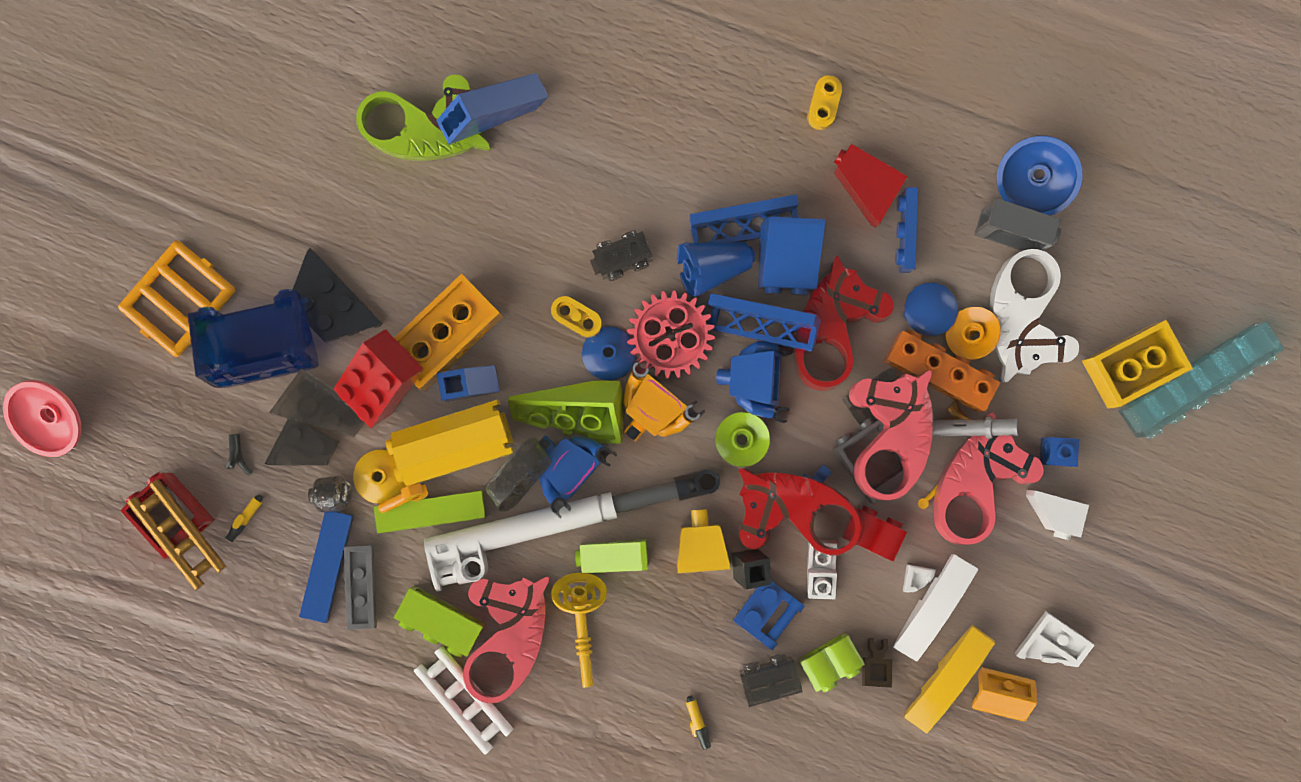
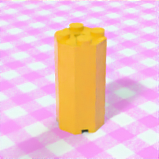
(450, 443)

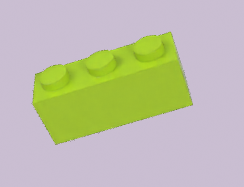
(439, 621)

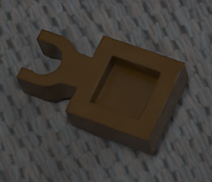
(877, 670)

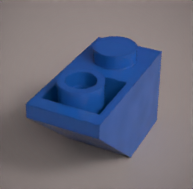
(468, 383)

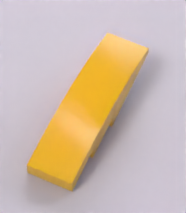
(949, 679)

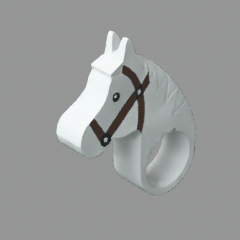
(1023, 340)

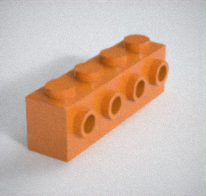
(949, 374)

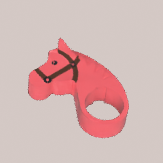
(907, 430)
(521, 617)

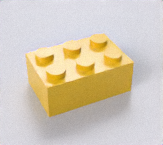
(1137, 364)

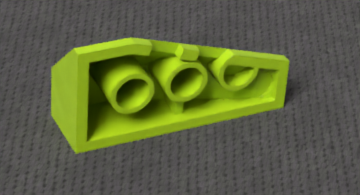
(580, 408)

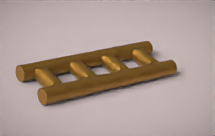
(179, 517)

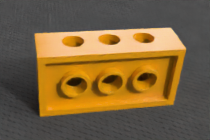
(462, 333)

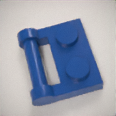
(760, 608)

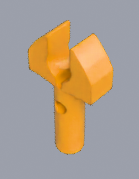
(409, 493)

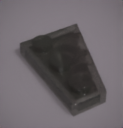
(317, 405)

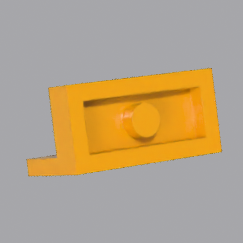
(1005, 694)

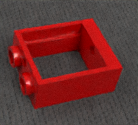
(201, 520)

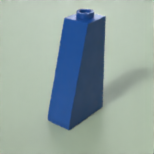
(491, 106)

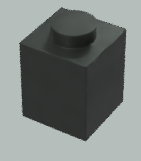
(751, 568)

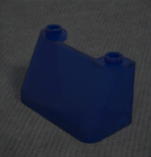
(252, 342)

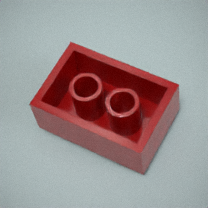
(378, 378)

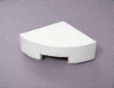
(917, 577)

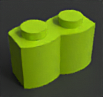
(831, 662)

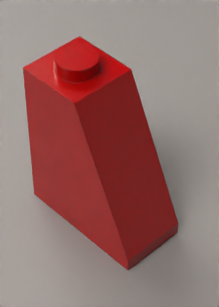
(868, 182)

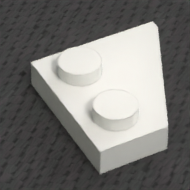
(1054, 642)

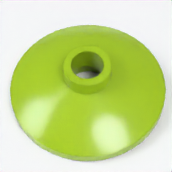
(755, 432)

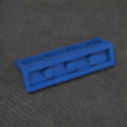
(738, 213)
(766, 312)

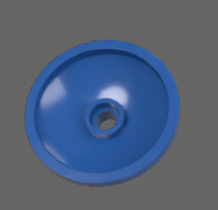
(1044, 194)

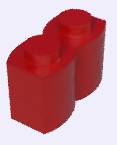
(878, 536)

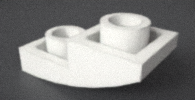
(821, 572)

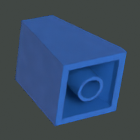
(790, 254)

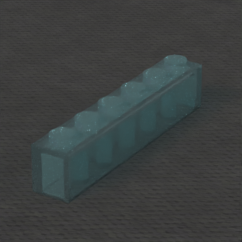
(1209, 376)

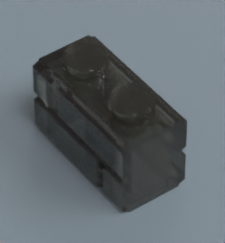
(770, 680)

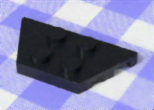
(329, 302)

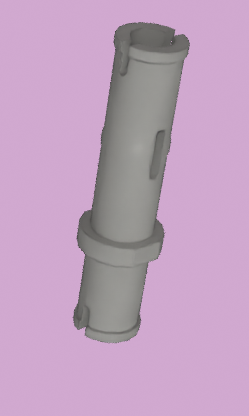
(976, 427)

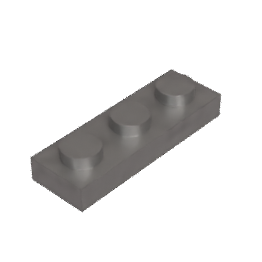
(360, 587)

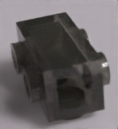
(620, 256)

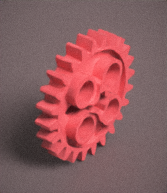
(660, 312)

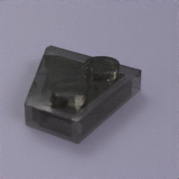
(301, 446)

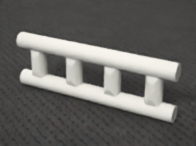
(464, 717)

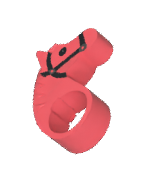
(973, 472)

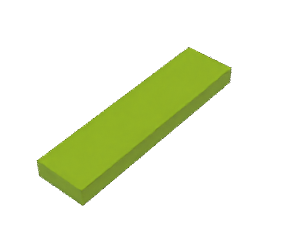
(432, 512)

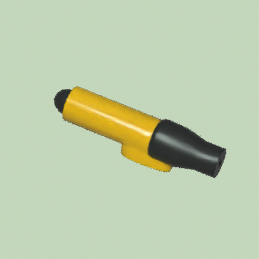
(242, 520)
(697, 724)

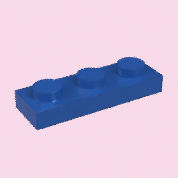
(907, 230)

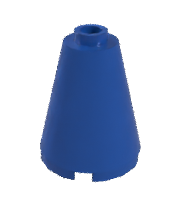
(712, 264)

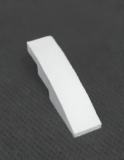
(935, 607)

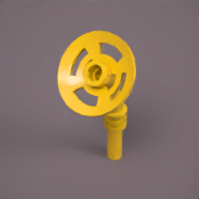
(578, 606)

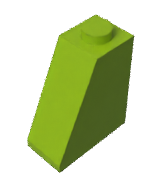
(612, 556)

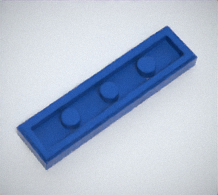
(326, 566)

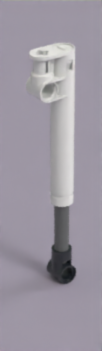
(456, 549)

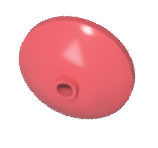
(42, 418)

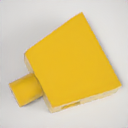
(701, 546)

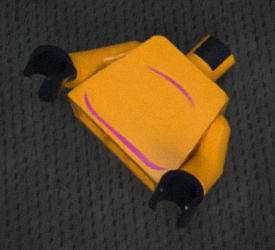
(654, 406)

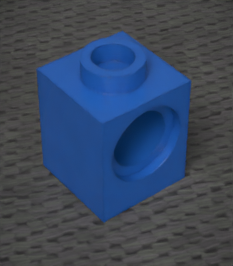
(1059, 451)

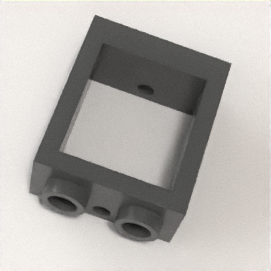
(1017, 226)
(847, 440)

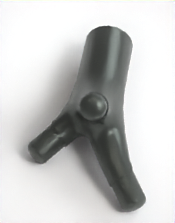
(235, 454)

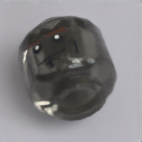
(330, 494)

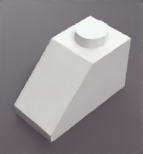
(1059, 514)

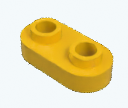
(824, 101)
(576, 317)

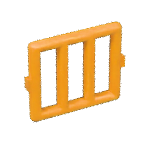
(161, 267)

